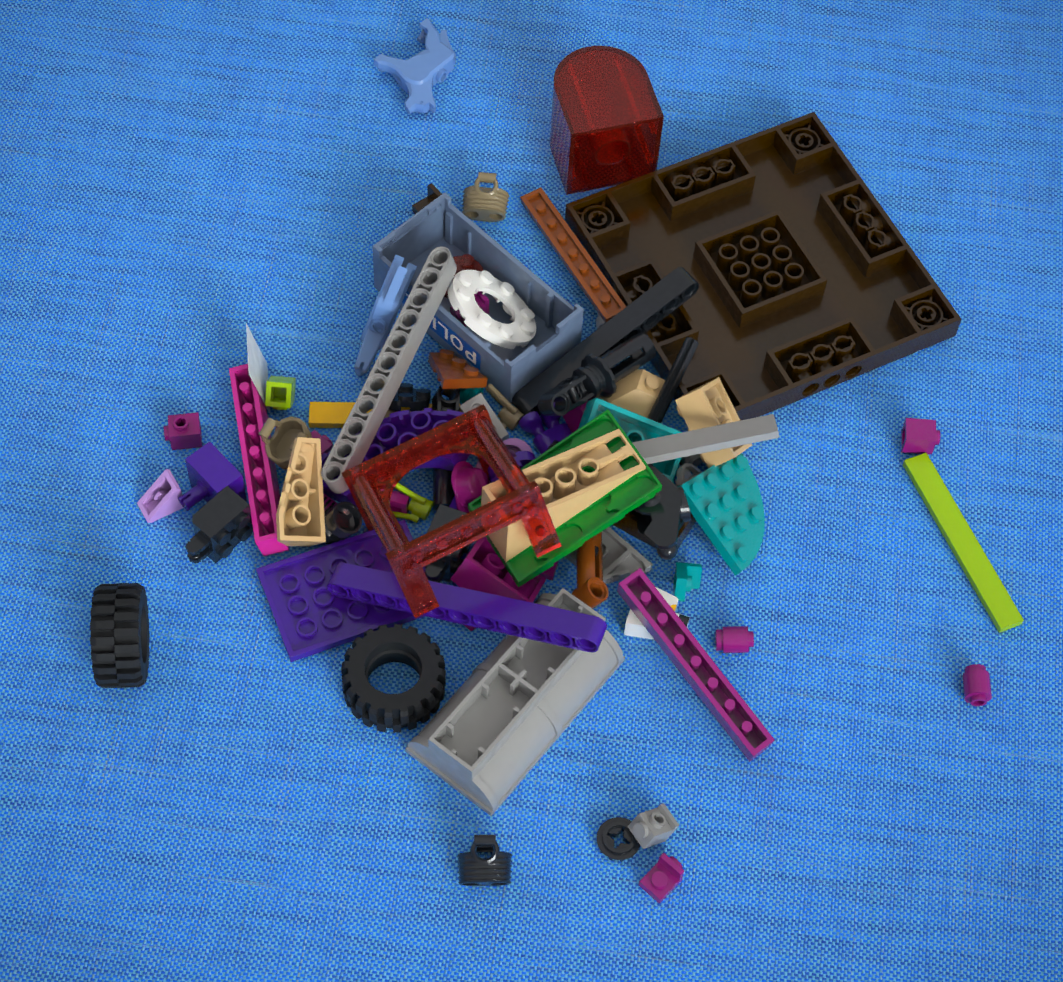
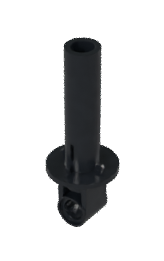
(442, 484)

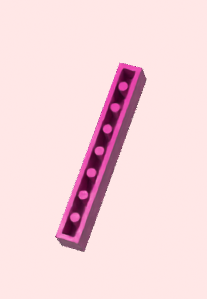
(258, 468)

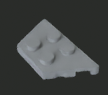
(618, 558)

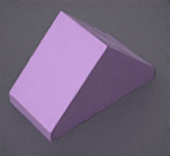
(161, 498)

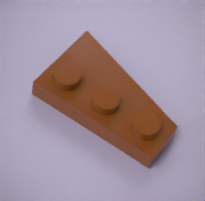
(454, 371)

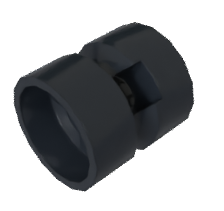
(341, 521)

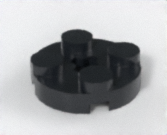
(408, 397)

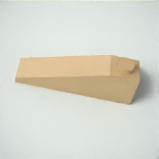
(301, 503)

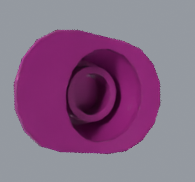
(467, 484)

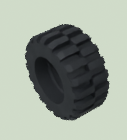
(120, 635)
(388, 646)

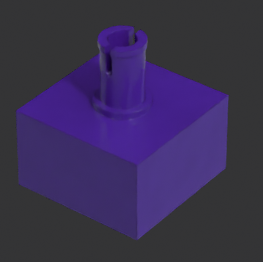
(208, 475)

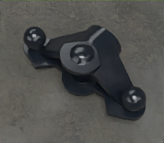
(664, 516)

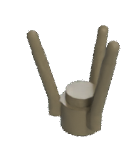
(509, 414)

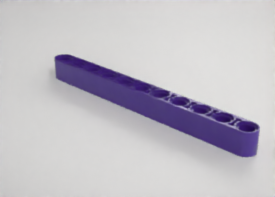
(474, 608)

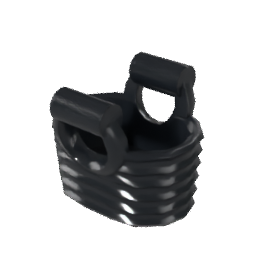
(481, 871)

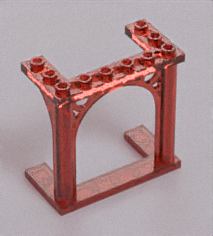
(467, 434)

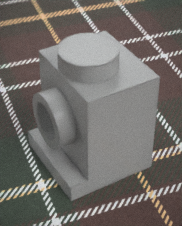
(653, 826)

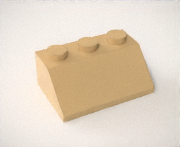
(706, 408)

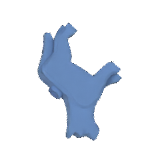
(422, 70)
(384, 313)

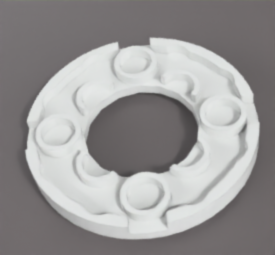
(462, 298)

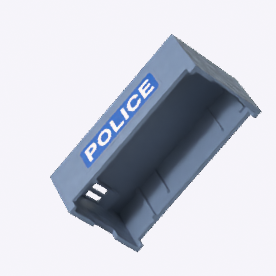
(555, 318)

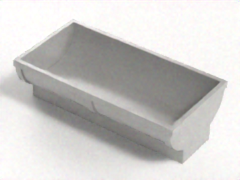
(513, 710)

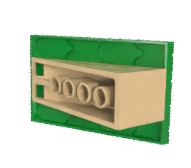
(586, 486)

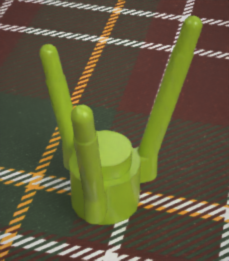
(419, 506)

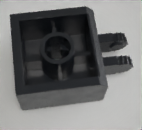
(219, 527)
(446, 566)

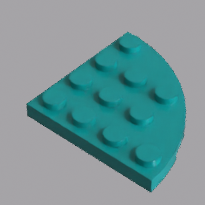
(729, 510)

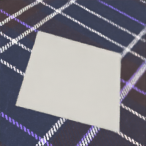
(257, 366)

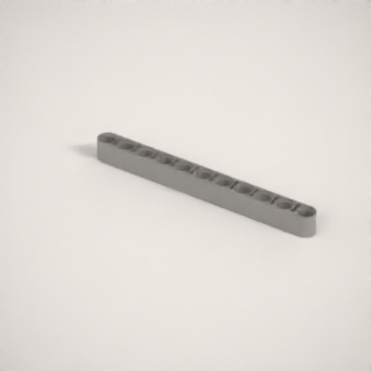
(390, 356)

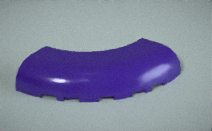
(398, 429)

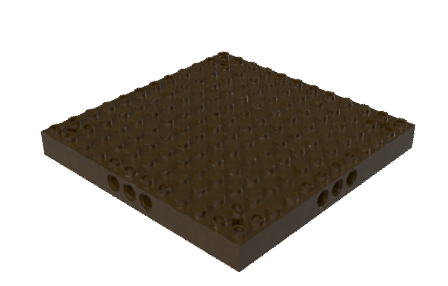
(790, 263)

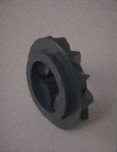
(613, 828)

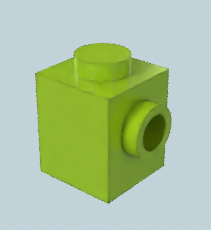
(280, 392)

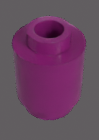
(734, 639)
(976, 685)

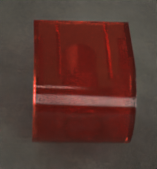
(603, 119)

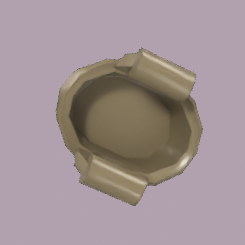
(484, 202)
(281, 443)

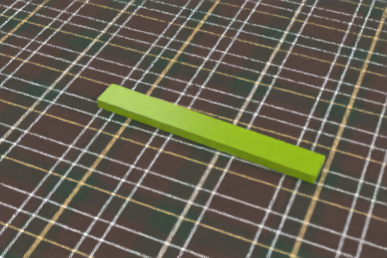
(963, 543)

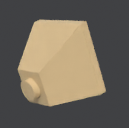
(637, 392)

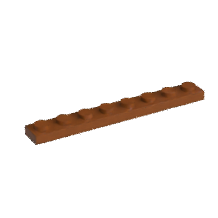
(573, 254)

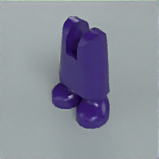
(533, 425)

